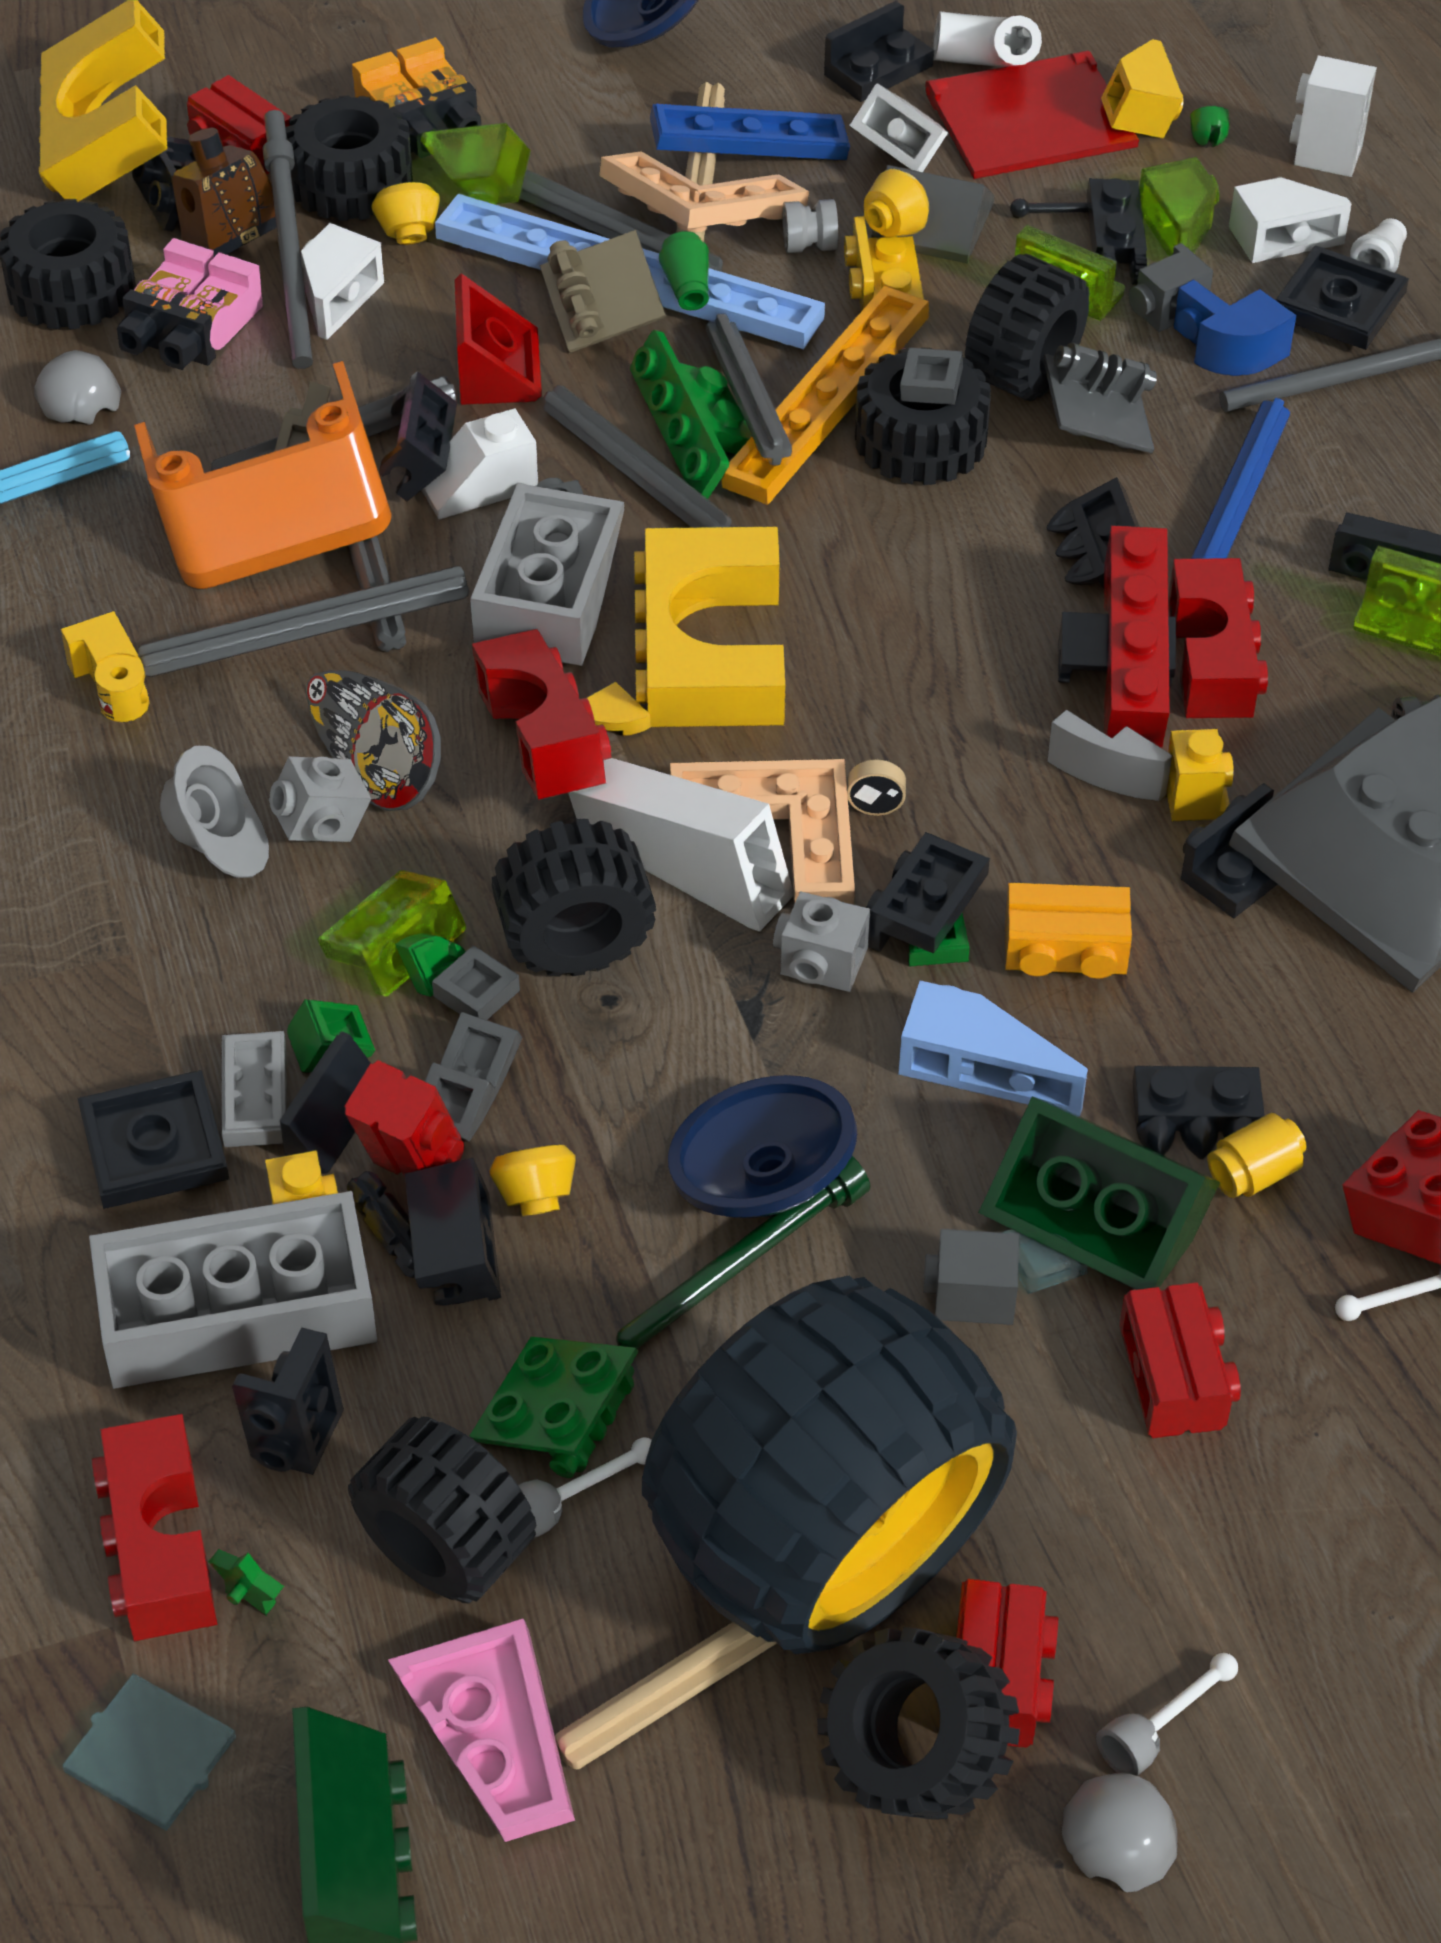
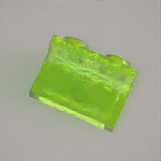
(1088, 265)
(1402, 601)
(397, 909)

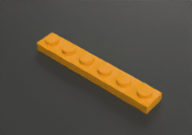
(828, 391)

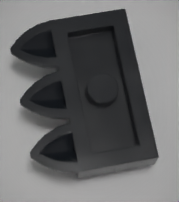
(1089, 526)
(1195, 1103)

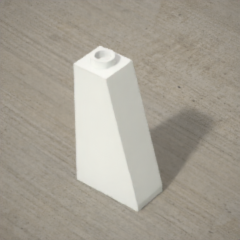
(695, 838)

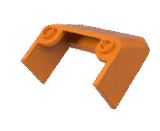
(273, 504)

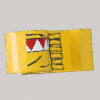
(107, 653)

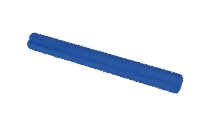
(1243, 481)

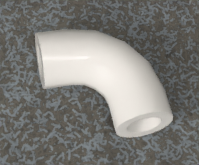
(985, 39)

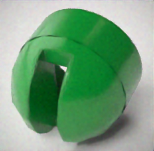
(1211, 124)

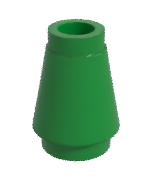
(686, 268)

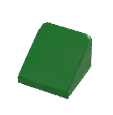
(317, 1026)

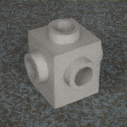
(319, 799)
(822, 941)

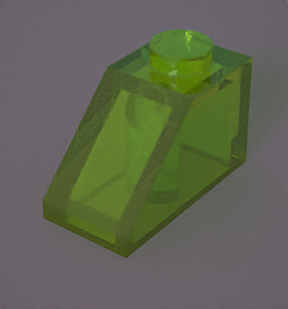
(481, 160)
(1178, 202)

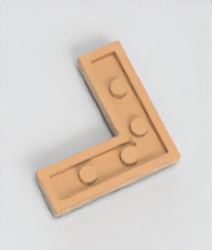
(696, 205)
(814, 802)

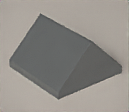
(954, 216)

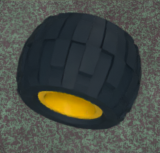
(827, 1463)

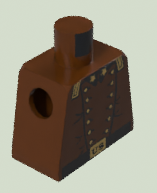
(222, 195)

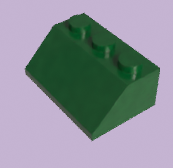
(1105, 1194)
(349, 1832)

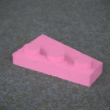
(494, 1723)

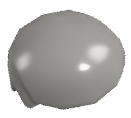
(76, 388)
(1120, 1830)

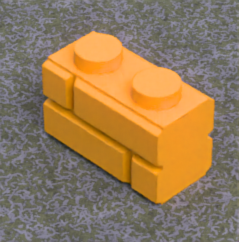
(1067, 929)

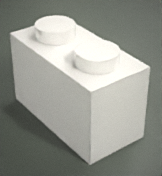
(1333, 115)

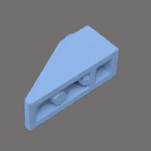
(980, 1048)

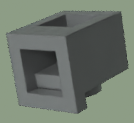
(1159, 286)

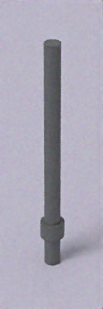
(280, 161)
(1330, 375)

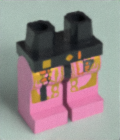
(190, 305)

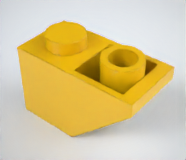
(1143, 92)

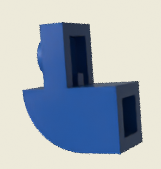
(1236, 336)

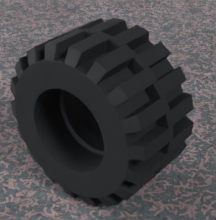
(347, 155)
(66, 263)
(1020, 318)
(916, 437)
(573, 897)
(442, 1509)
(866, 1714)

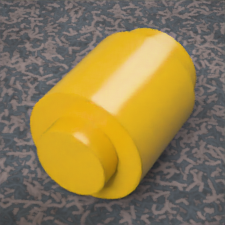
(1257, 1156)

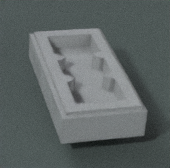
(253, 1088)

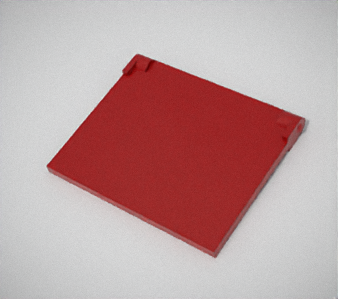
(1027, 114)

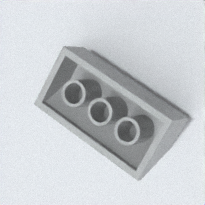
(230, 1288)

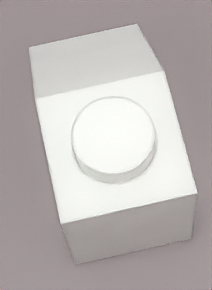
(899, 128)
(1286, 218)
(339, 275)
(484, 465)

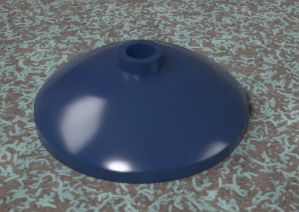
(633, 21)
(762, 1146)

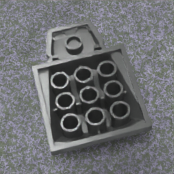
(1364, 840)

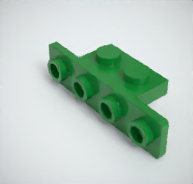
(691, 412)

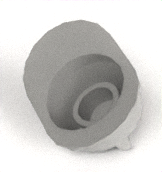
(212, 813)

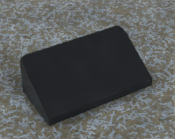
(317, 1113)

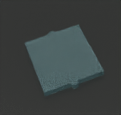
(149, 1751)

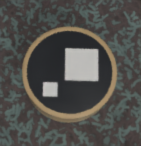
(876, 787)

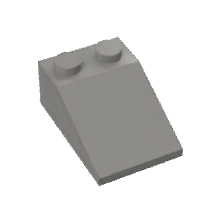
(548, 569)

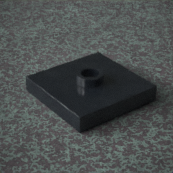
(1342, 296)
(153, 1139)

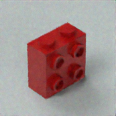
(1399, 1190)

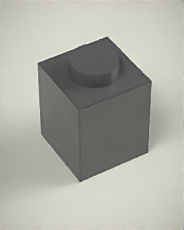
(974, 1276)

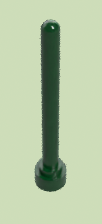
(844, 1191)

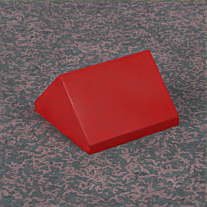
(494, 349)

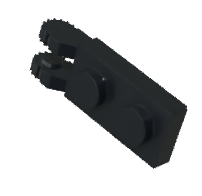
(1117, 222)

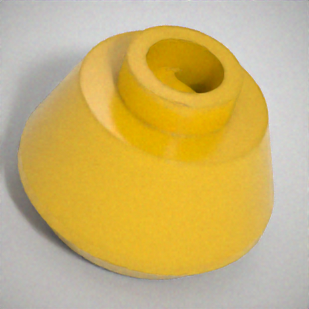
(896, 204)
(407, 211)
(534, 1177)

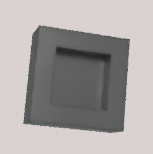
(931, 376)
(476, 984)

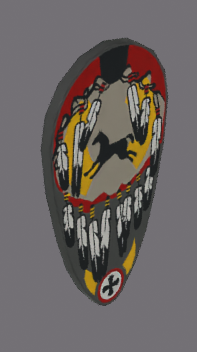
(381, 731)

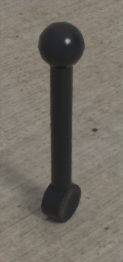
(1020, 207)

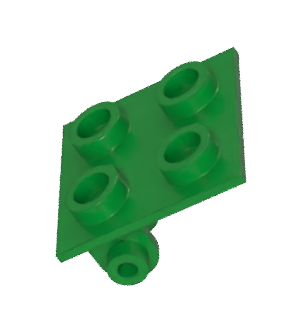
(559, 1400)

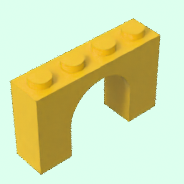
(91, 144)
(695, 680)

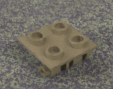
(601, 289)

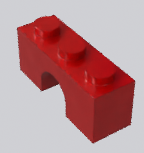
(1221, 641)
(161, 1576)

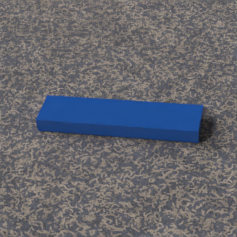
(749, 132)

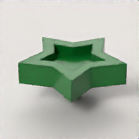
(246, 1580)

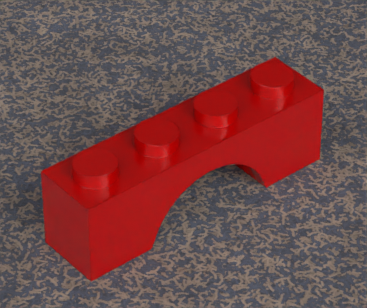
(1137, 632)
(555, 728)

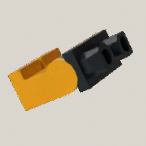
(420, 88)

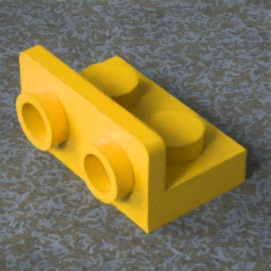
(879, 264)

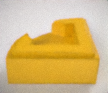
(618, 711)

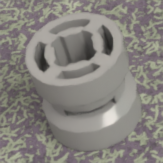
(810, 226)

